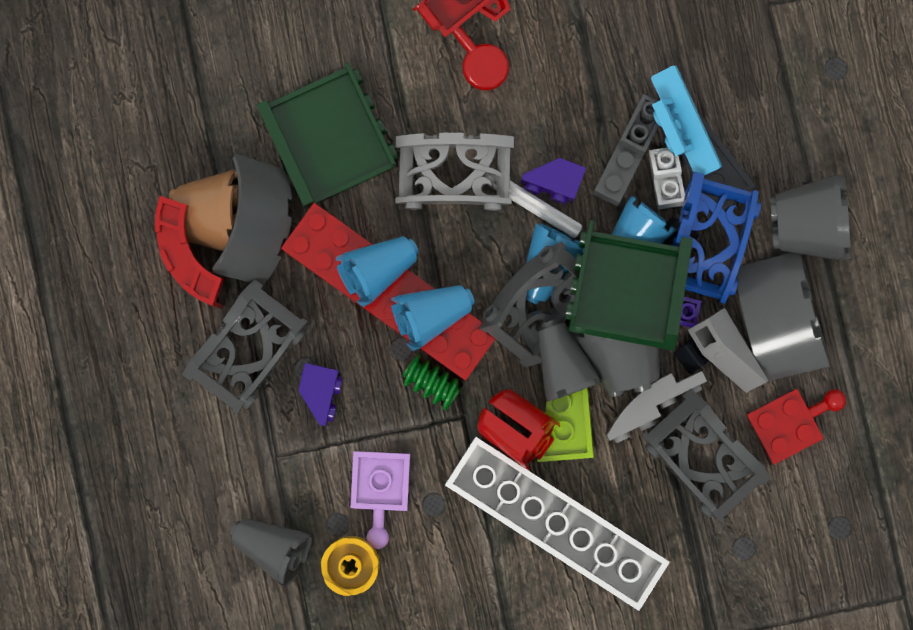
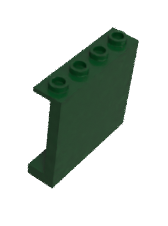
(328, 136)
(629, 289)

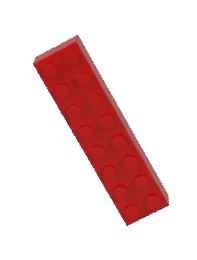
(323, 238)

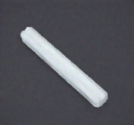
(539, 208)

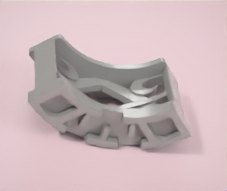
(486, 146)

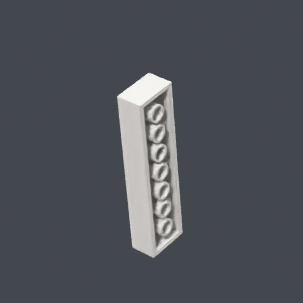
(557, 523)

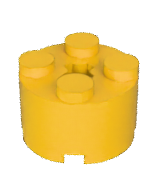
(355, 581)

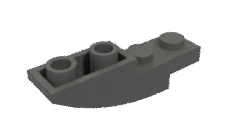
(628, 152)

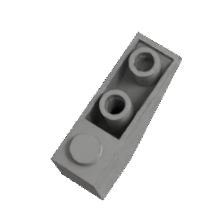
(727, 350)

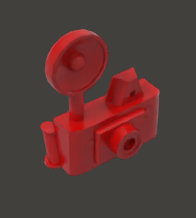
(484, 64)

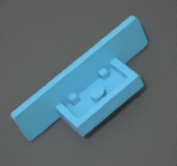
(682, 122)

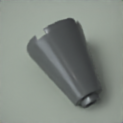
(563, 362)
(272, 548)

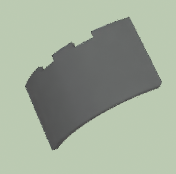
(259, 222)
(781, 316)

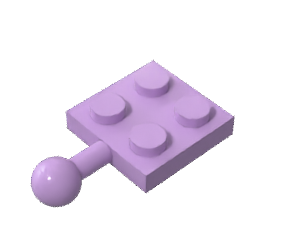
(380, 484)

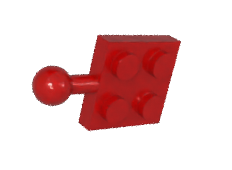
(788, 425)

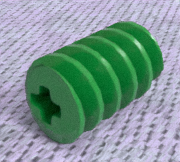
(431, 382)

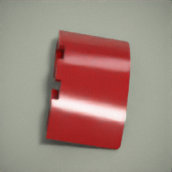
(177, 255)

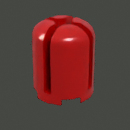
(525, 415)

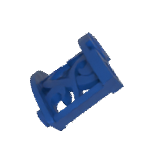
(695, 202)

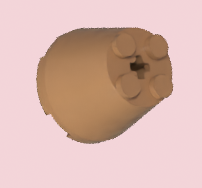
(211, 208)

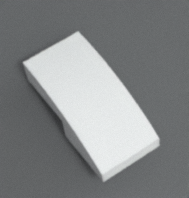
(666, 178)

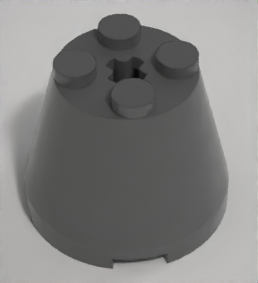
(813, 219)
(621, 363)

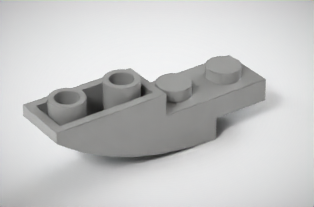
(642, 408)

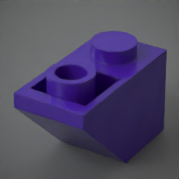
(555, 178)
(318, 391)

